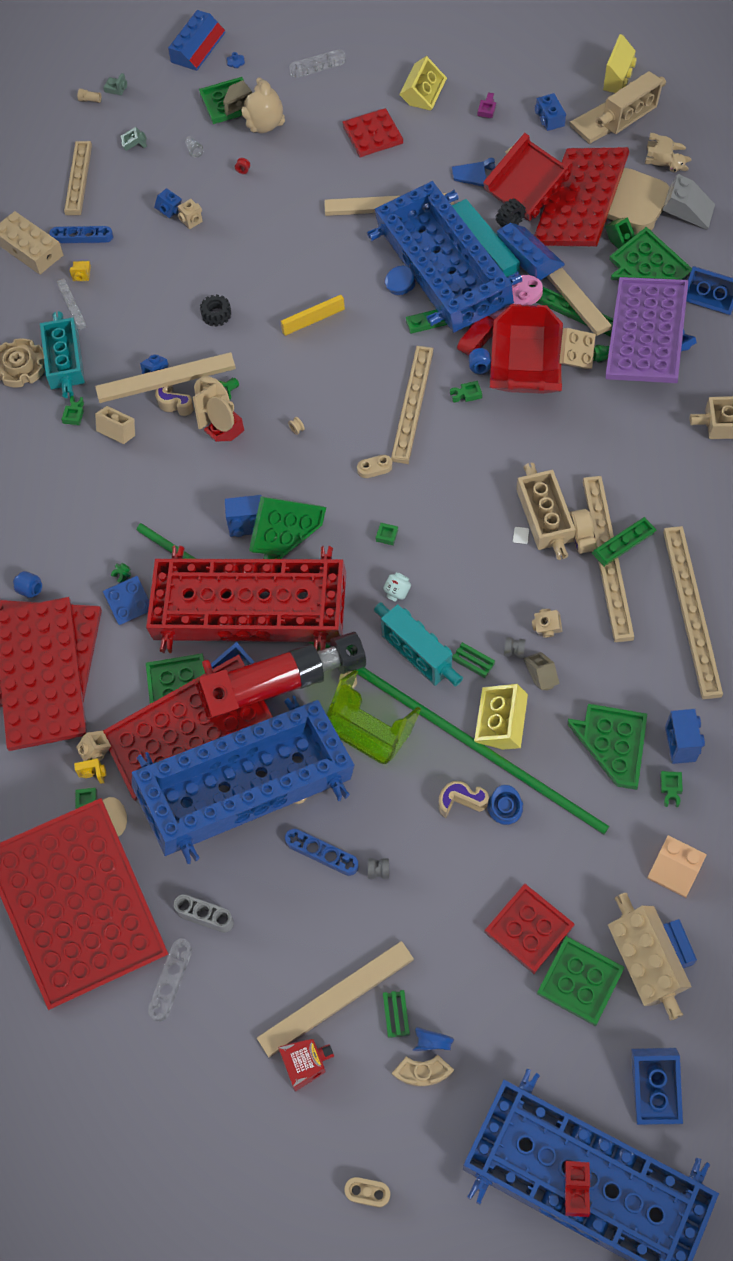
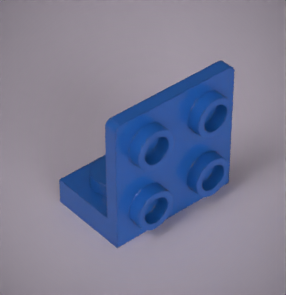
(127, 600)

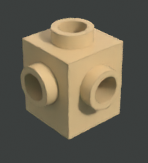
(190, 213)
(553, 626)
(93, 746)

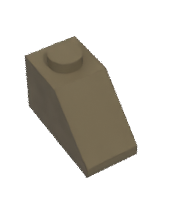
(235, 97)
(542, 671)

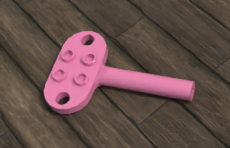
(523, 293)

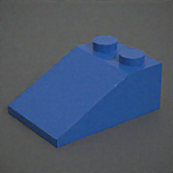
(657, 1086)

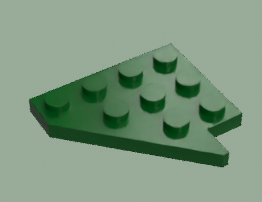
(648, 258)
(283, 526)
(614, 741)

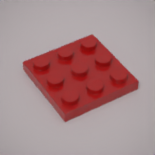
(372, 132)
(529, 928)

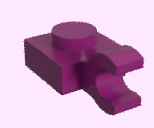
(487, 107)

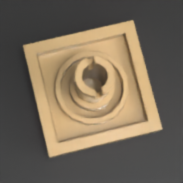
(577, 348)

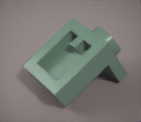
(115, 85)
(133, 138)

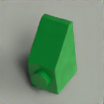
(619, 231)

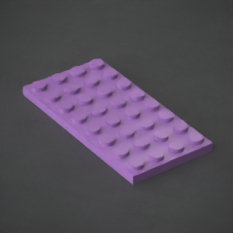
(647, 330)

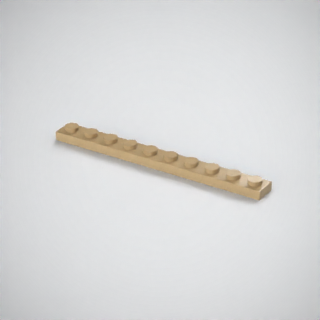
(611, 573)
(693, 613)

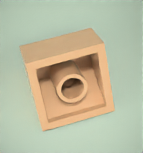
(676, 866)

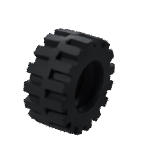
(510, 212)
(217, 317)

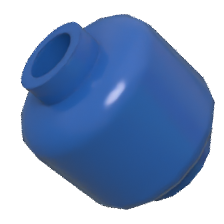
(479, 361)
(27, 584)

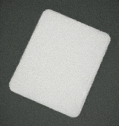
(521, 535)

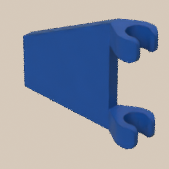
(474, 172)

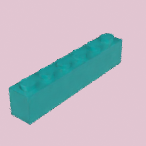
(488, 238)

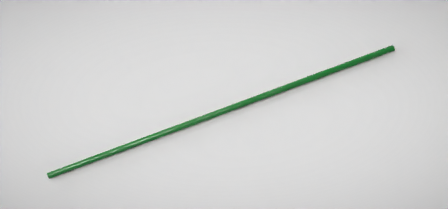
(440, 722)

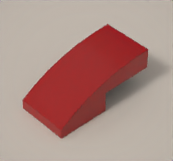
(577, 1189)

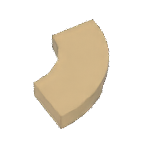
(422, 1073)

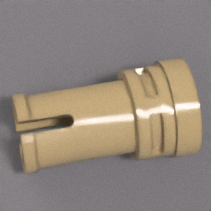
(85, 95)

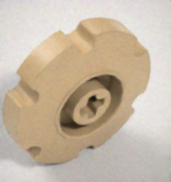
(21, 362)

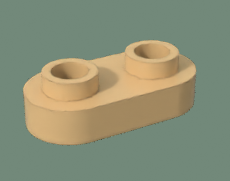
(375, 466)
(367, 1193)

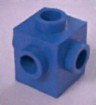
(167, 203)
(154, 363)

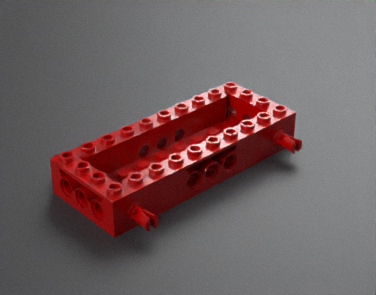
(244, 614)

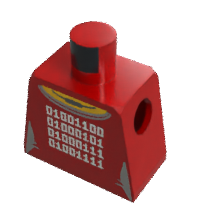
(304, 1061)

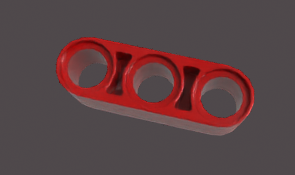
(476, 336)

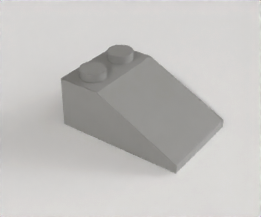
(689, 202)

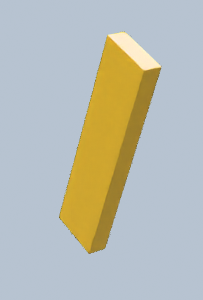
(312, 315)

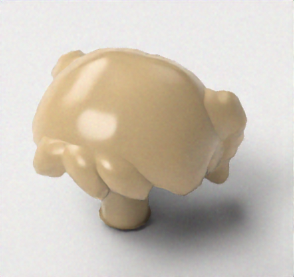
(263, 108)

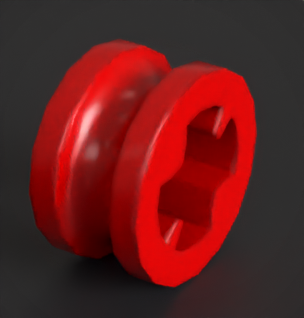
(242, 165)

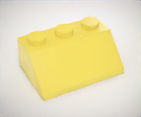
(619, 65)
(423, 84)
(501, 716)

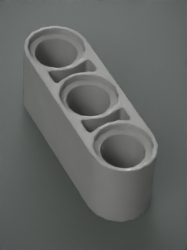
(194, 909)

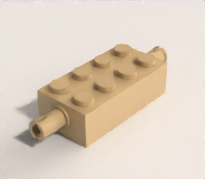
(631, 102)
(717, 418)
(546, 510)
(649, 956)

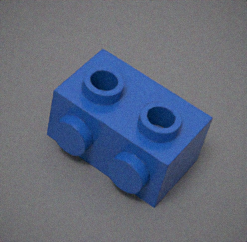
(550, 112)

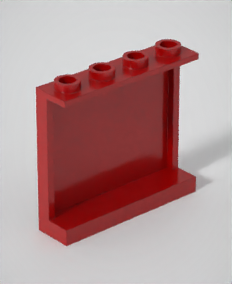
(527, 176)

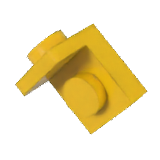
(80, 270)
(90, 767)

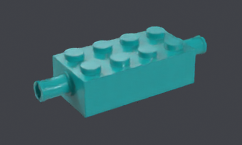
(62, 354)
(417, 644)

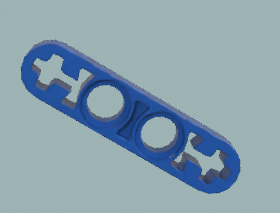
(81, 234)
(323, 849)

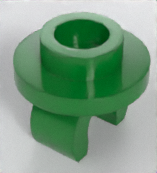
(123, 570)

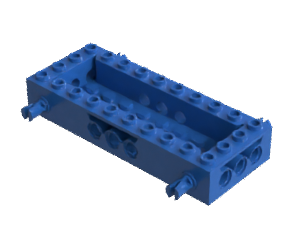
(460, 251)
(234, 763)
(539, 1182)

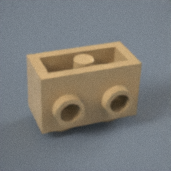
(115, 424)

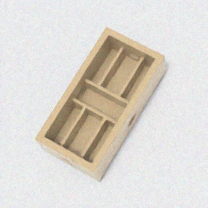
(29, 243)

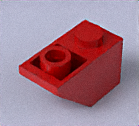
(230, 435)

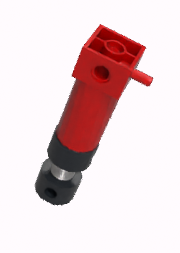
(276, 675)

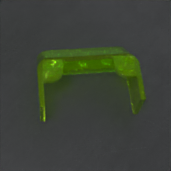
(364, 730)

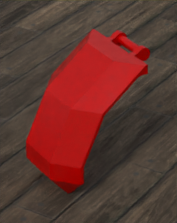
(526, 350)

